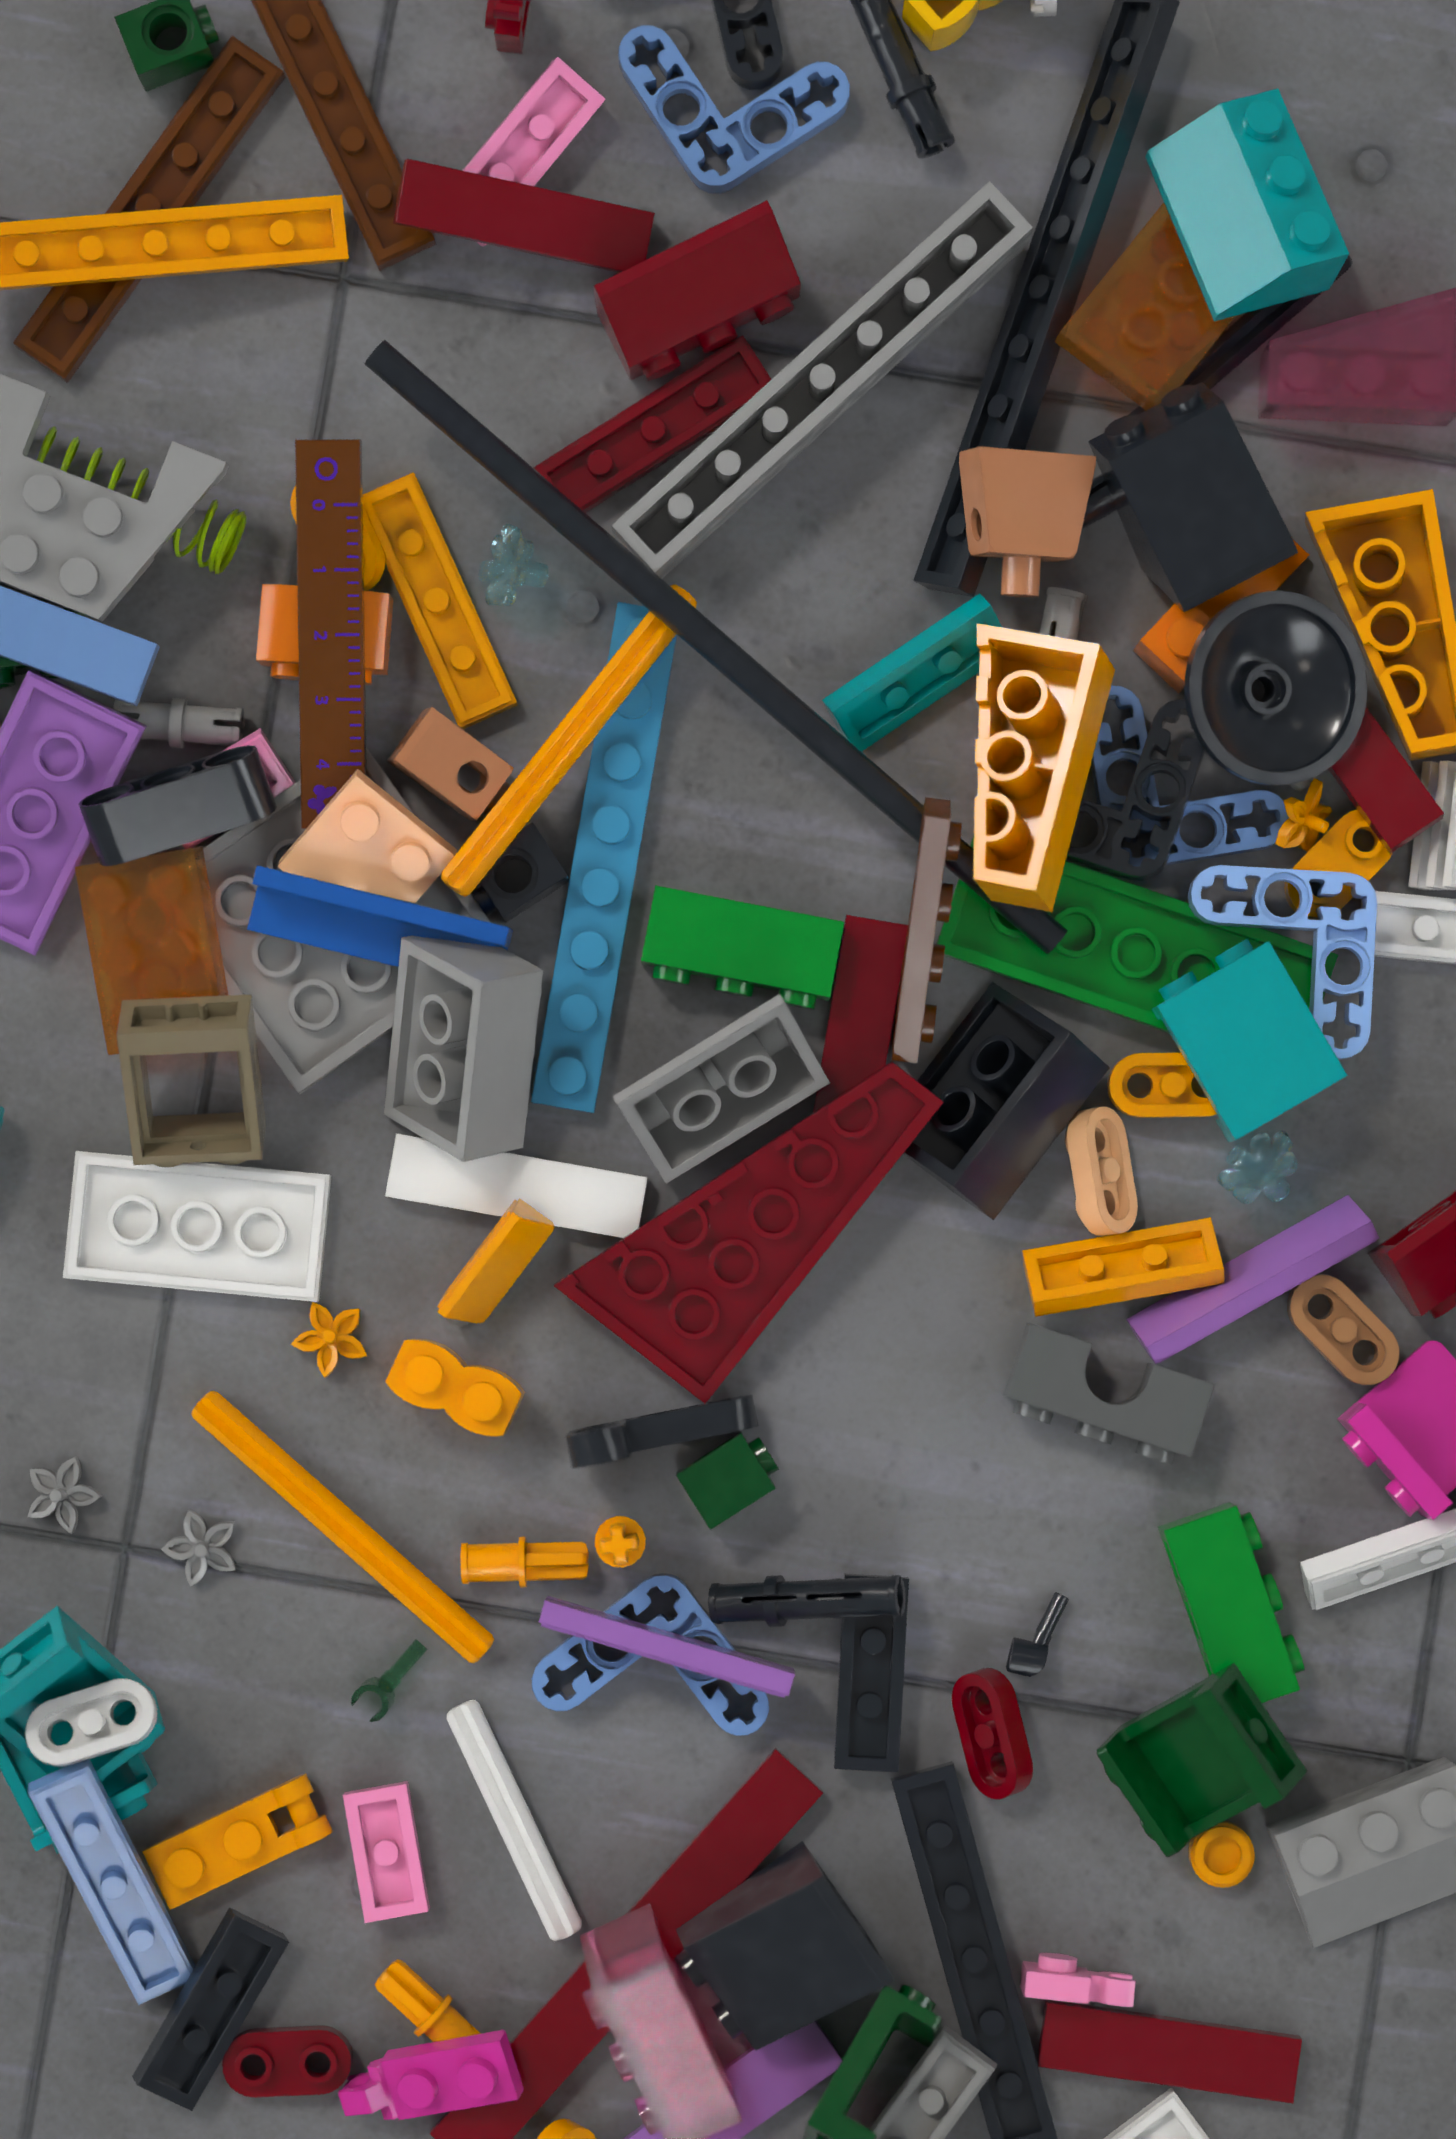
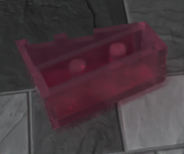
(1367, 367)
(656, 2030)

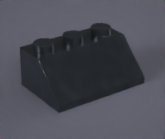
(1006, 1095)

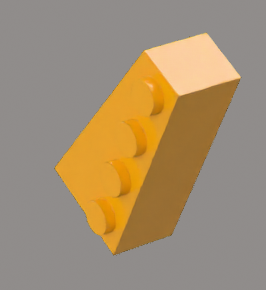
(1398, 602)
(1033, 756)

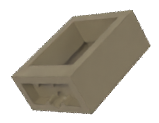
(183, 1028)

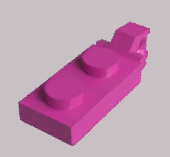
(436, 2078)

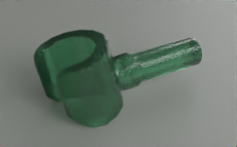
(390, 1679)

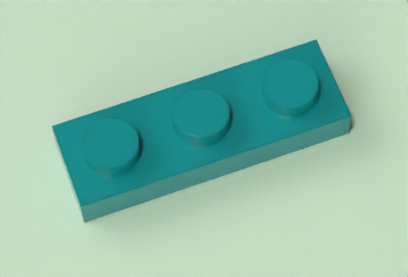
(911, 676)

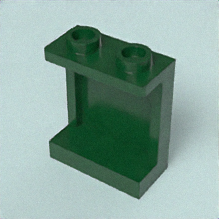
(1200, 1759)
(893, 2011)

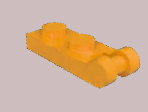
(235, 1842)

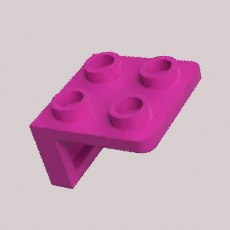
(1410, 1430)

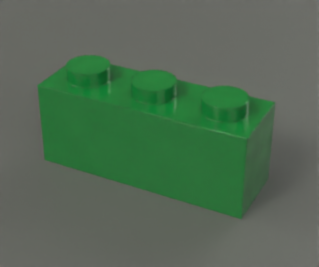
(741, 946)
(1230, 1600)

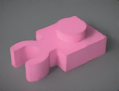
(1060, 1979)

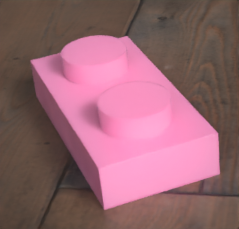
(386, 1852)

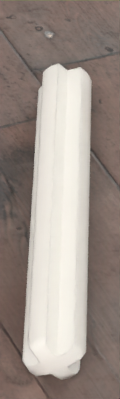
(514, 1820)

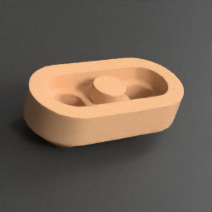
(1101, 1171)

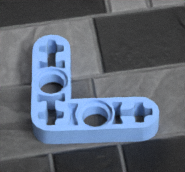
(1328, 933)

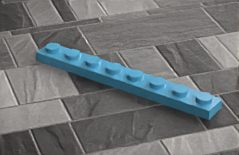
(601, 885)

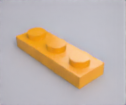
(1123, 1266)

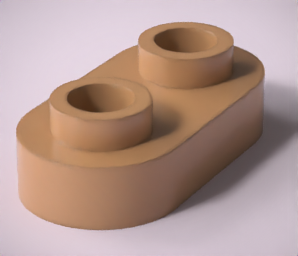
(1342, 1328)

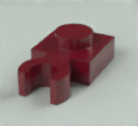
(509, 23)

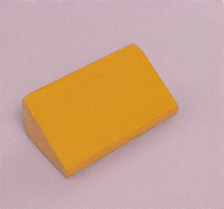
(496, 1264)

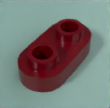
(992, 1733)
(286, 2063)

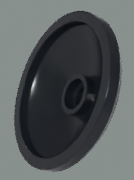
(1309, 679)

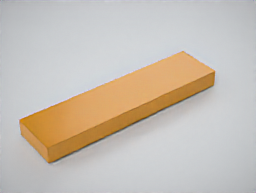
(438, 602)

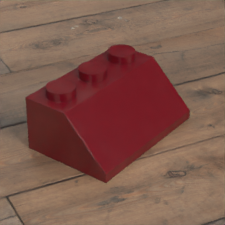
(698, 293)
(1422, 1260)

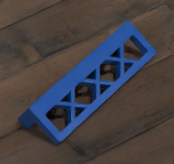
(354, 919)

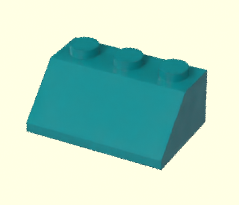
(1248, 206)

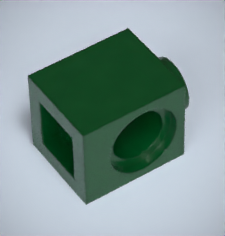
(158, 66)
(728, 1478)

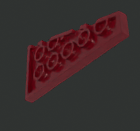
(728, 1257)

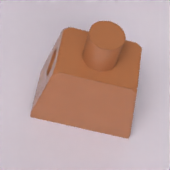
(1024, 509)
(434, 754)

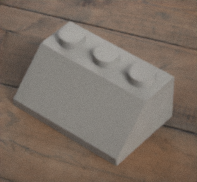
(463, 1045)
(722, 1089)
(1371, 1851)

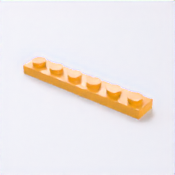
(172, 242)

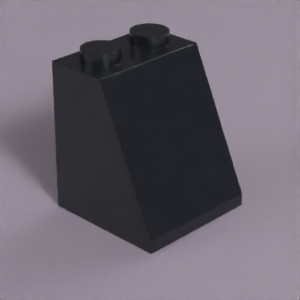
(1191, 496)
(781, 1951)

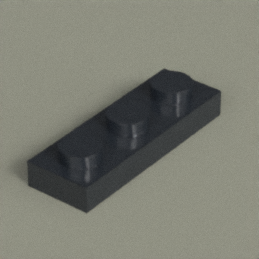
(870, 1690)
(210, 2009)

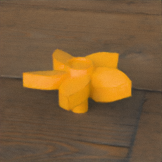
(1304, 819)
(331, 1337)

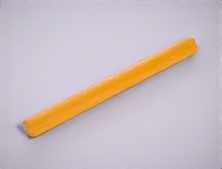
(559, 752)
(342, 1526)

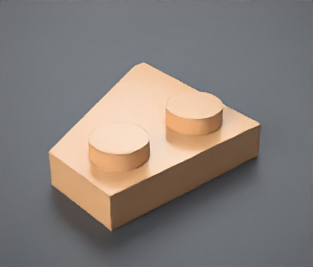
(369, 845)

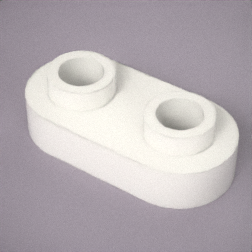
(92, 1722)

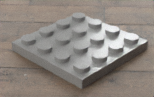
(307, 1001)

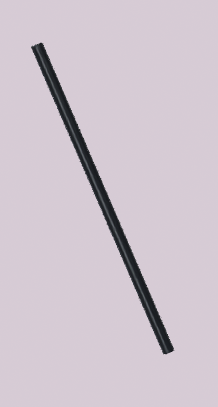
(685, 621)

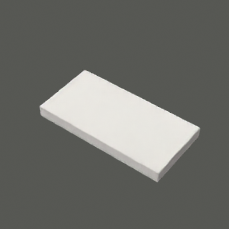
(197, 1227)

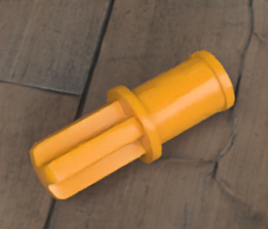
(620, 1541)
(524, 1561)
(422, 2004)

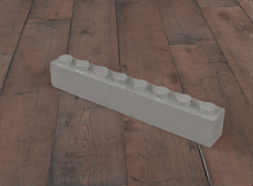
(823, 381)

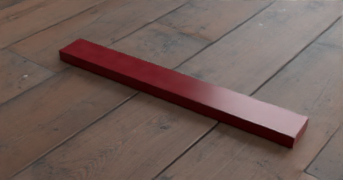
(699, 1876)

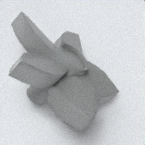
(61, 1493)
(201, 1547)

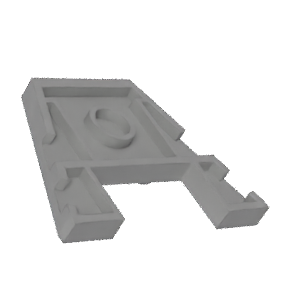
(74, 536)

